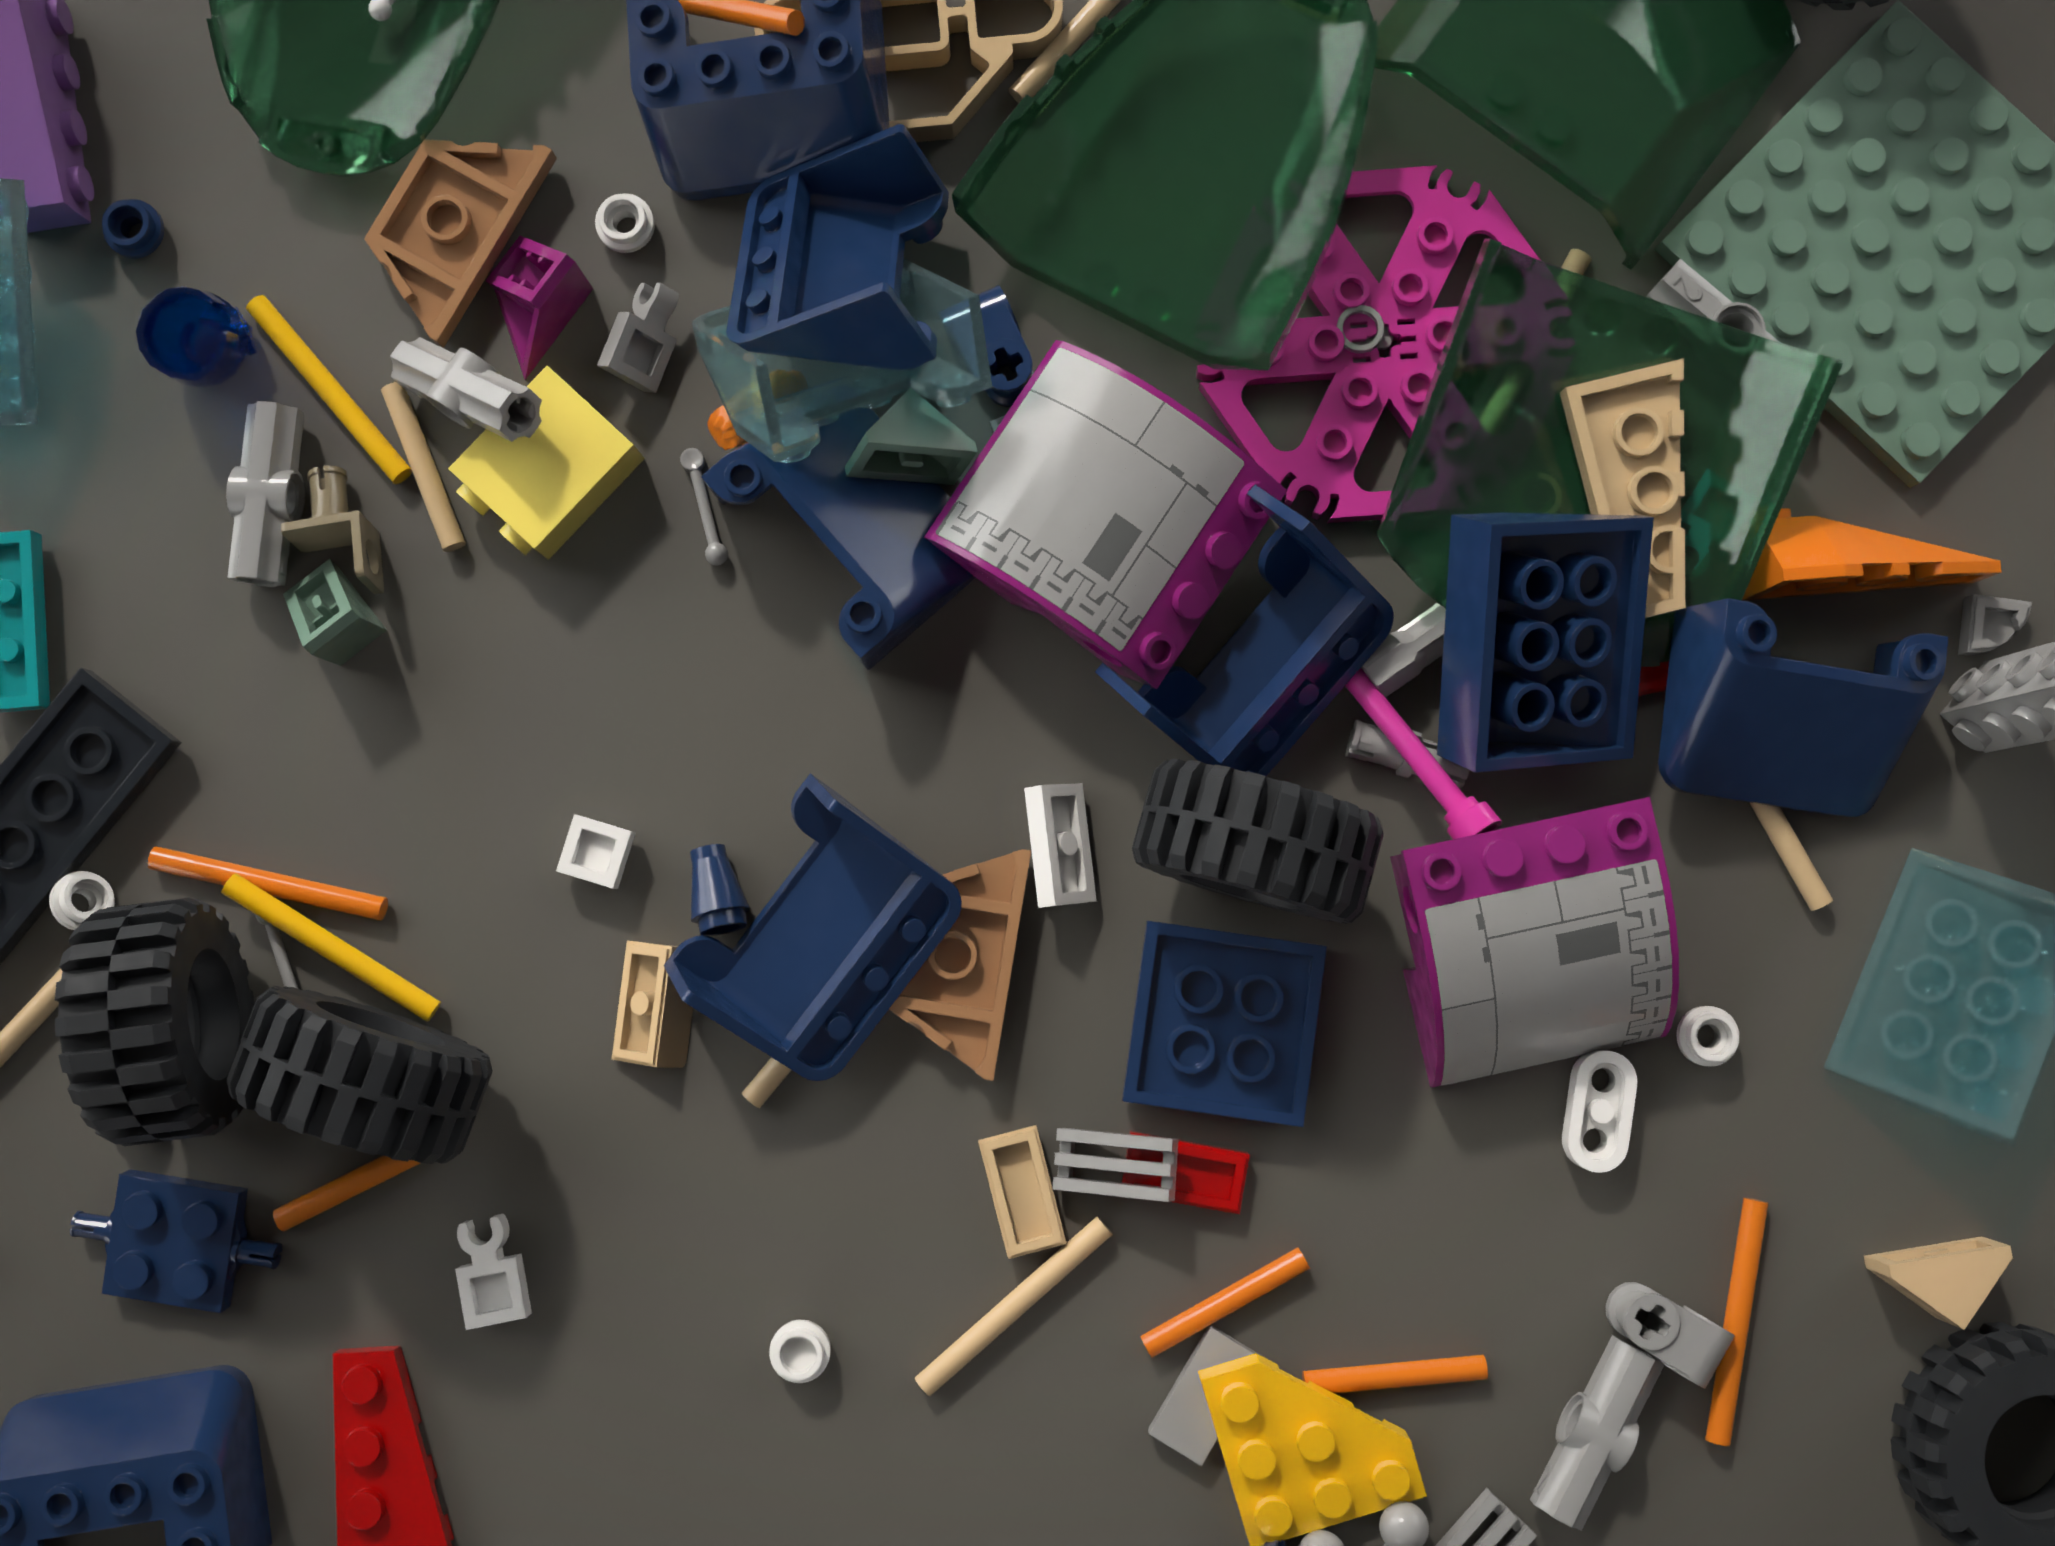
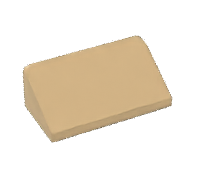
(651, 1016)

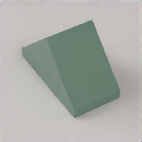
(912, 445)
(331, 615)

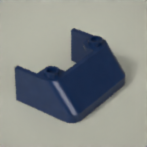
(1280, 662)

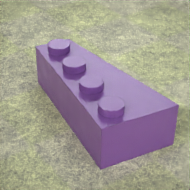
(40, 115)

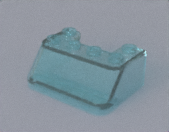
(784, 400)

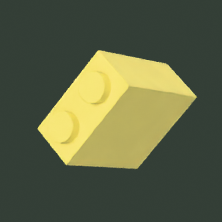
(553, 478)

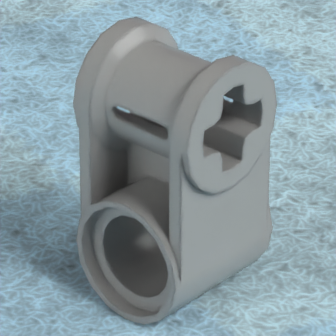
(1670, 1333)

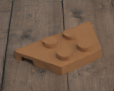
(452, 223)
(965, 981)

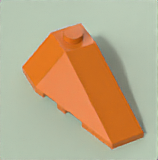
(1836, 557)

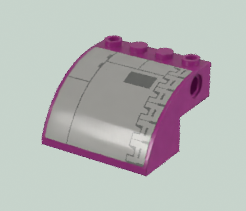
(1106, 512)
(1539, 941)

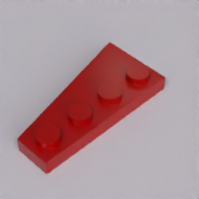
(380, 1457)

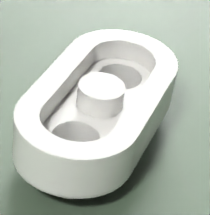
(1605, 1110)

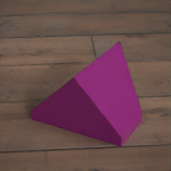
(537, 296)

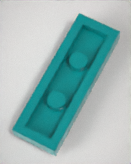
(22, 623)

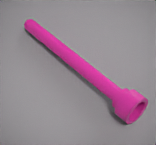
(1463, 814)

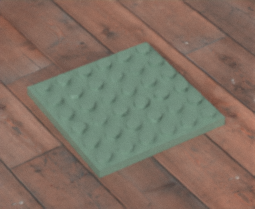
(1897, 232)

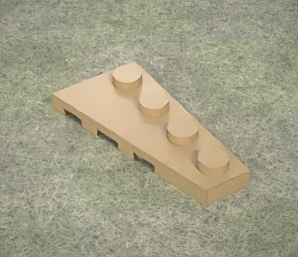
(1629, 463)

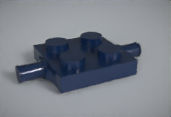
(175, 1240)

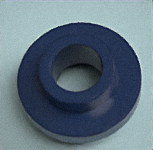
(120, 219)

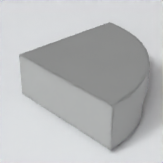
(1990, 622)

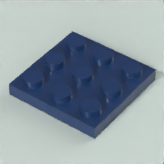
(1224, 1023)

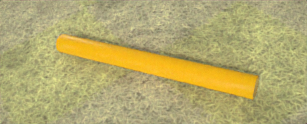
(329, 389)
(331, 947)

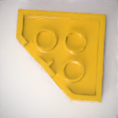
(1302, 1452)

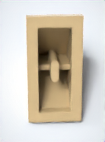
(1945, 1277)

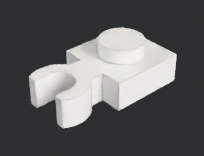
(493, 1285)

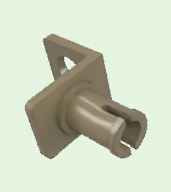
(337, 527)

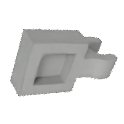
(637, 342)

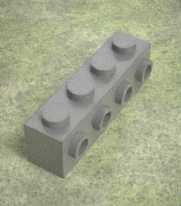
(2005, 701)

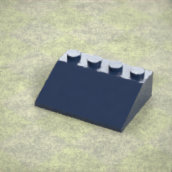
(1542, 638)

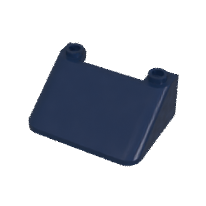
(828, 256)
(866, 524)
(1784, 726)
(826, 945)

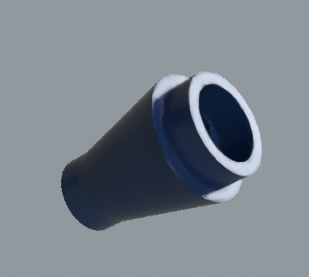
(716, 894)

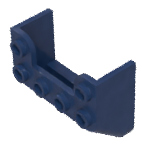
(759, 103)
(136, 1455)

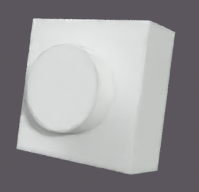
(595, 851)

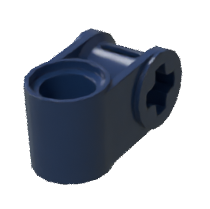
(1004, 347)

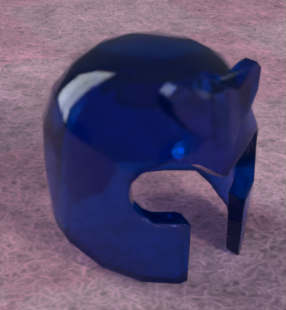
(194, 336)

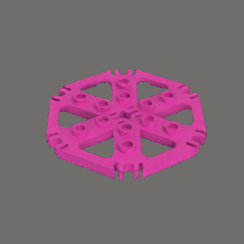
(1362, 389)

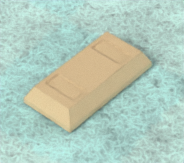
(1022, 1191)

